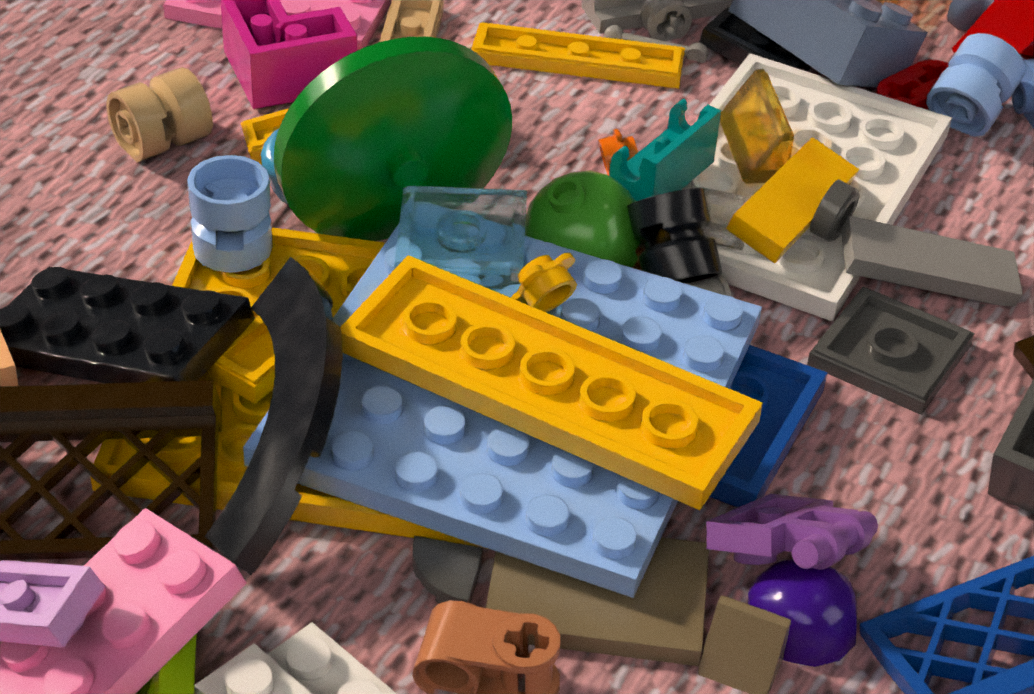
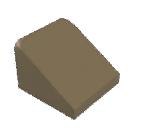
(744, 646)

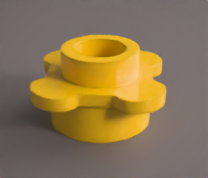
(546, 282)

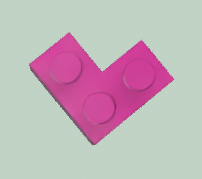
(281, 52)

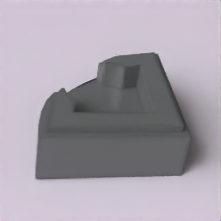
(447, 568)

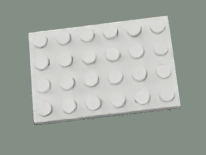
(873, 132)

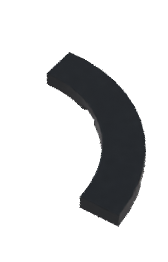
(298, 420)

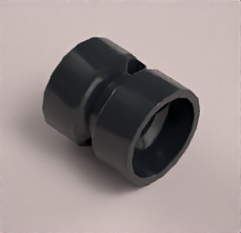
(674, 235)

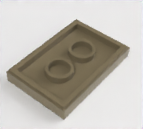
(657, 624)

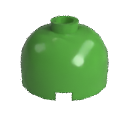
(585, 215)

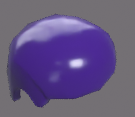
(819, 607)

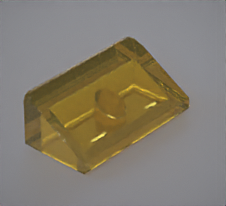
(757, 129)

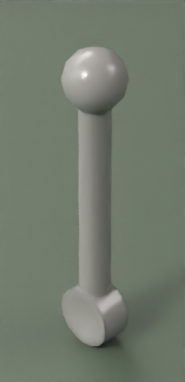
(696, 51)

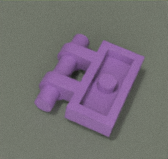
(800, 525)

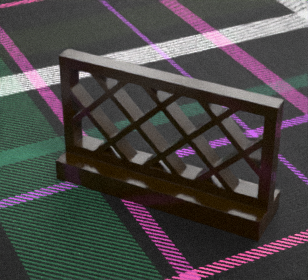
(99, 414)

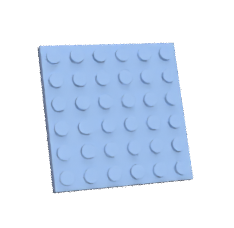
(498, 486)

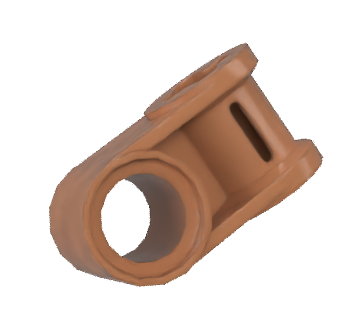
(485, 651)

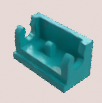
(672, 157)

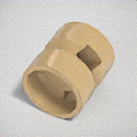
(154, 116)

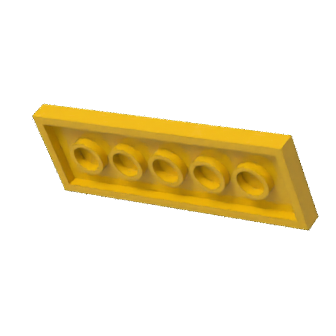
(553, 380)

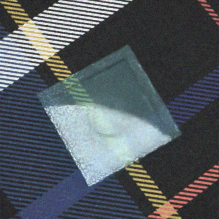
(465, 232)

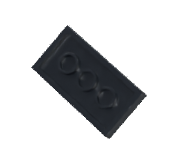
(120, 327)

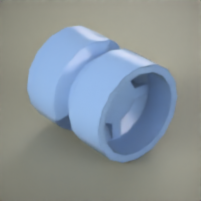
(977, 83)
(230, 213)

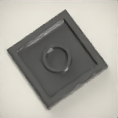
(891, 349)

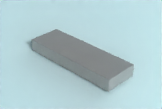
(930, 262)

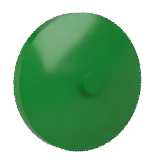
(389, 122)

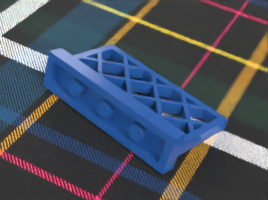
(934, 619)

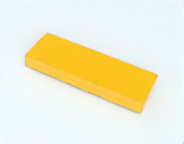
(789, 199)

